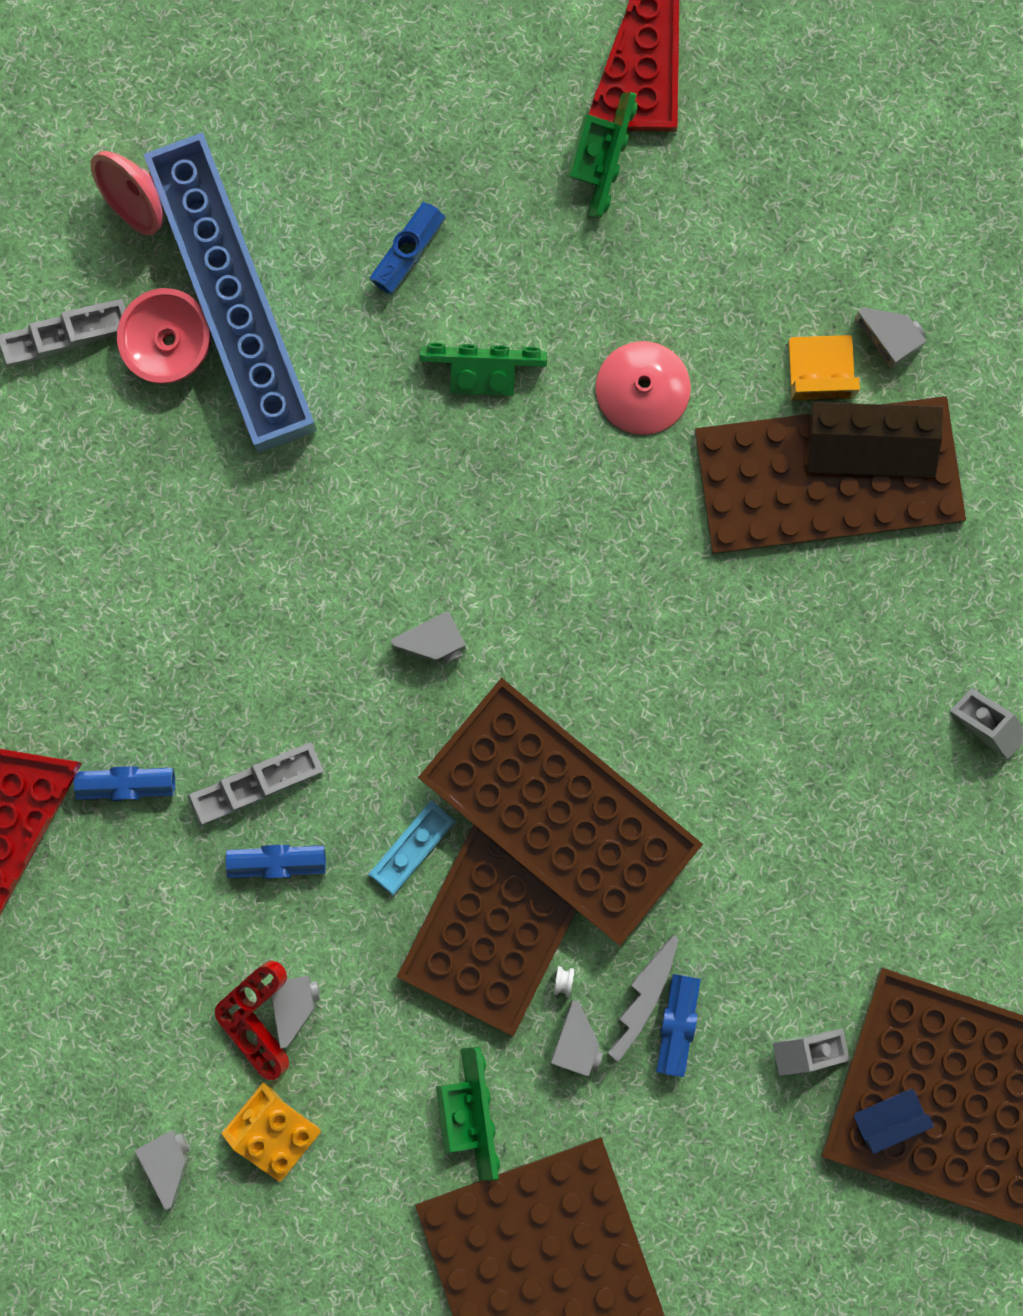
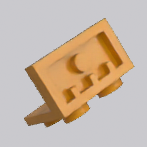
(822, 368)
(270, 1133)

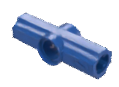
(418, 232)
(124, 783)
(275, 861)
(678, 1025)

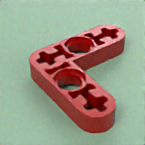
(245, 1019)

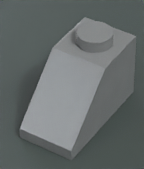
(891, 334)
(433, 640)
(990, 723)
(294, 1006)
(577, 1043)
(811, 1052)
(165, 1165)

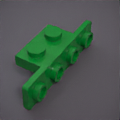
(599, 150)
(483, 370)
(467, 1115)

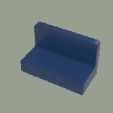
(892, 1121)

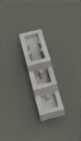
(62, 333)
(255, 784)
(649, 985)

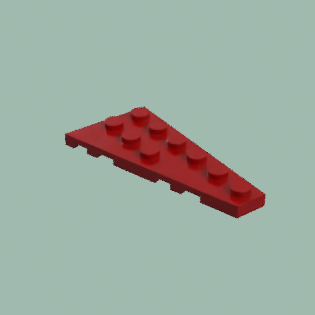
(646, 64)
(29, 798)

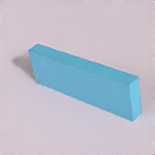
(412, 848)

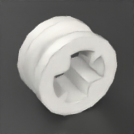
(564, 981)

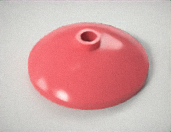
(128, 191)
(148, 324)
(638, 408)

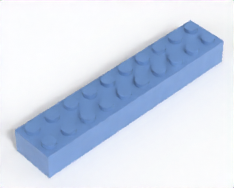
(230, 293)

